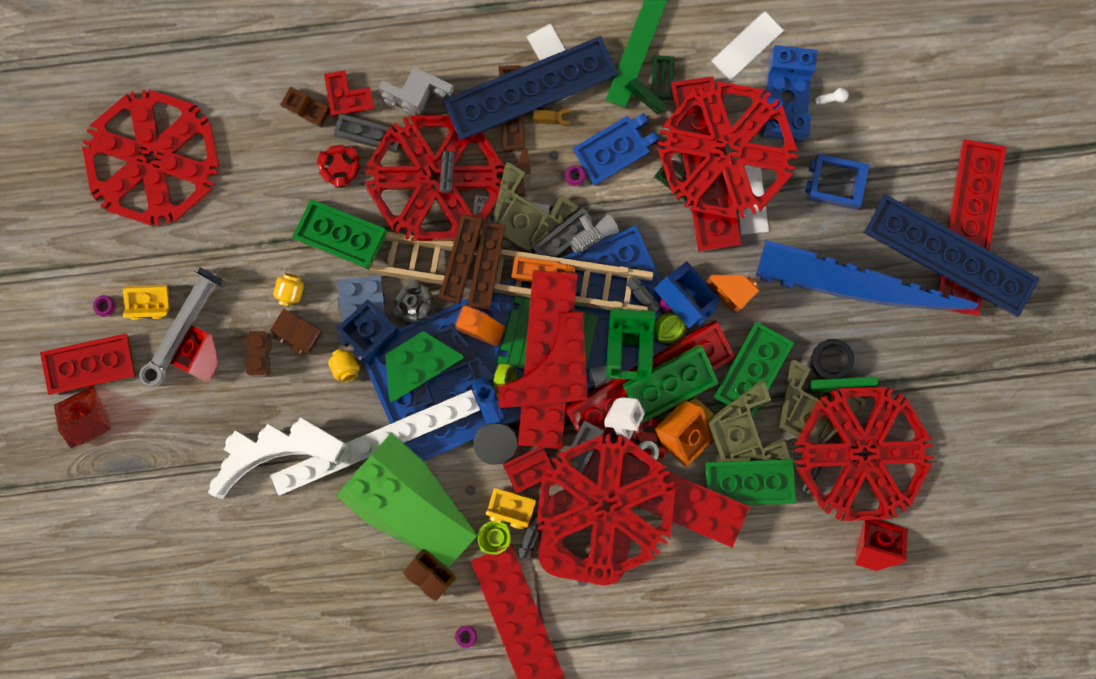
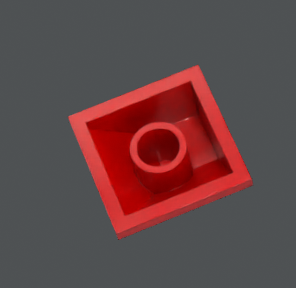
(197, 355)
(881, 545)

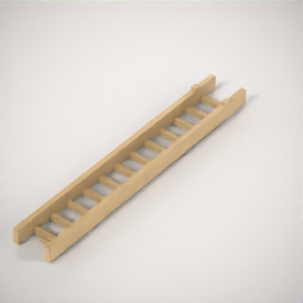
(587, 267)

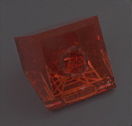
(81, 417)

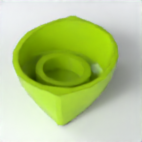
(669, 328)
(504, 374)
(493, 537)

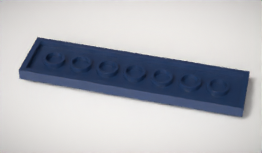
(530, 88)
(951, 255)

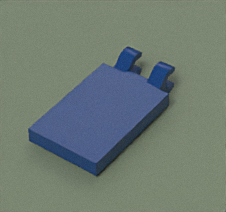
(614, 148)

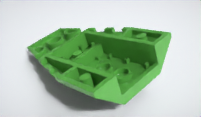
(406, 502)

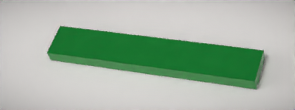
(635, 51)

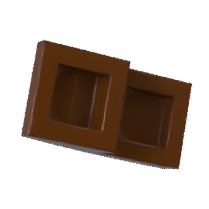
(305, 107)
(524, 165)

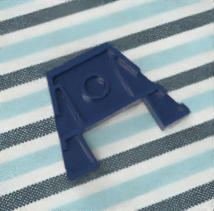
(451, 338)

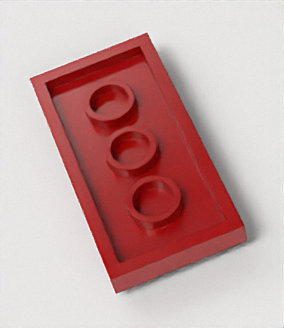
(88, 364)

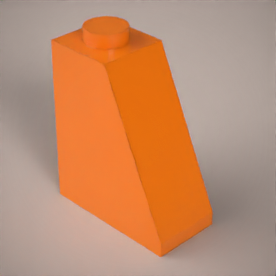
(479, 326)

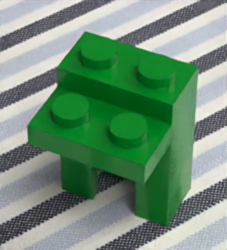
(630, 328)

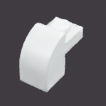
(624, 417)

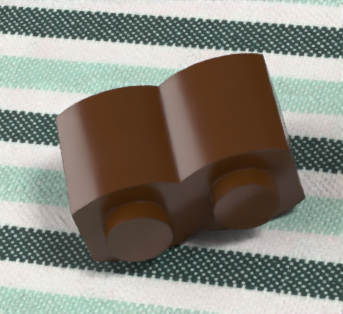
(295, 331)
(259, 347)
(429, 575)

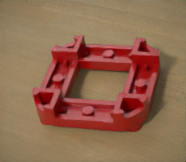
(558, 566)

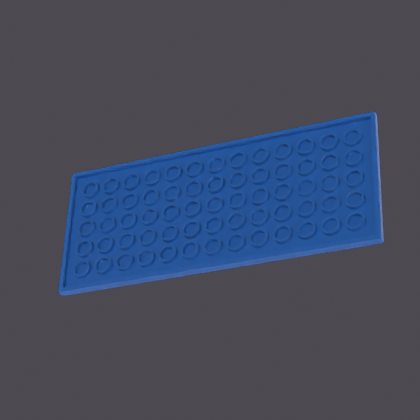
(618, 250)

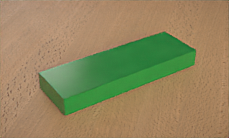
(831, 384)

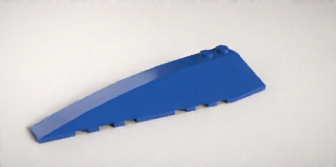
(824, 275)

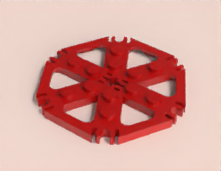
(740, 134)
(154, 178)
(414, 179)
(871, 435)
(623, 518)

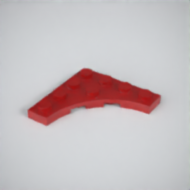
(559, 376)

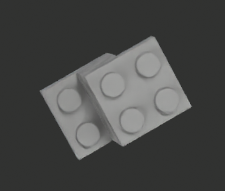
(416, 92)

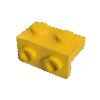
(146, 301)
(510, 508)

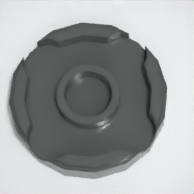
(495, 443)

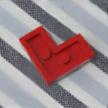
(345, 101)

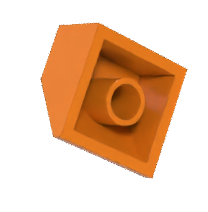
(733, 289)
(685, 432)

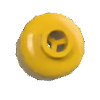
(288, 289)
(344, 365)

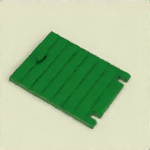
(517, 328)

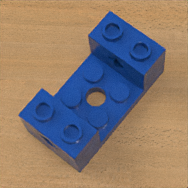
(791, 72)

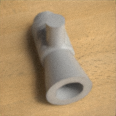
(592, 235)

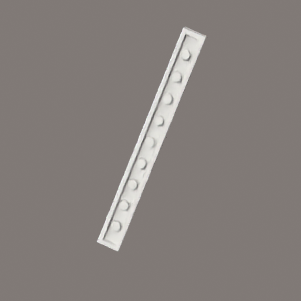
(364, 446)

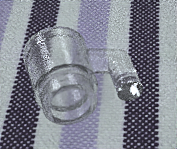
(598, 375)

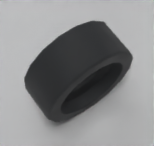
(845, 348)

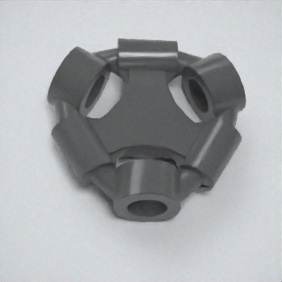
(414, 302)

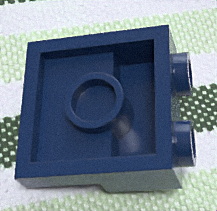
(366, 331)

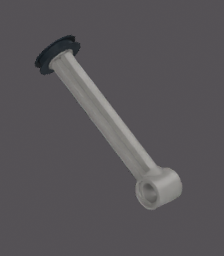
(180, 327)

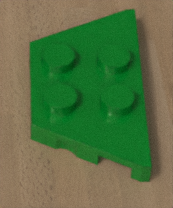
(417, 363)

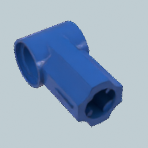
(487, 402)

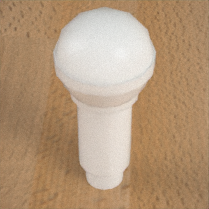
(839, 95)

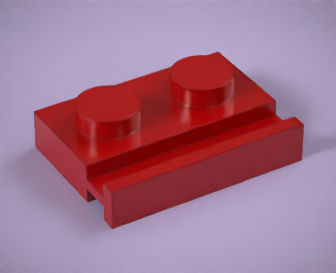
(528, 469)

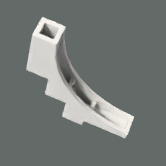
(273, 443)

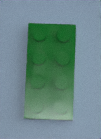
(340, 234)
(756, 361)
(673, 382)
(753, 481)

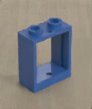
(858, 187)
(681, 302)

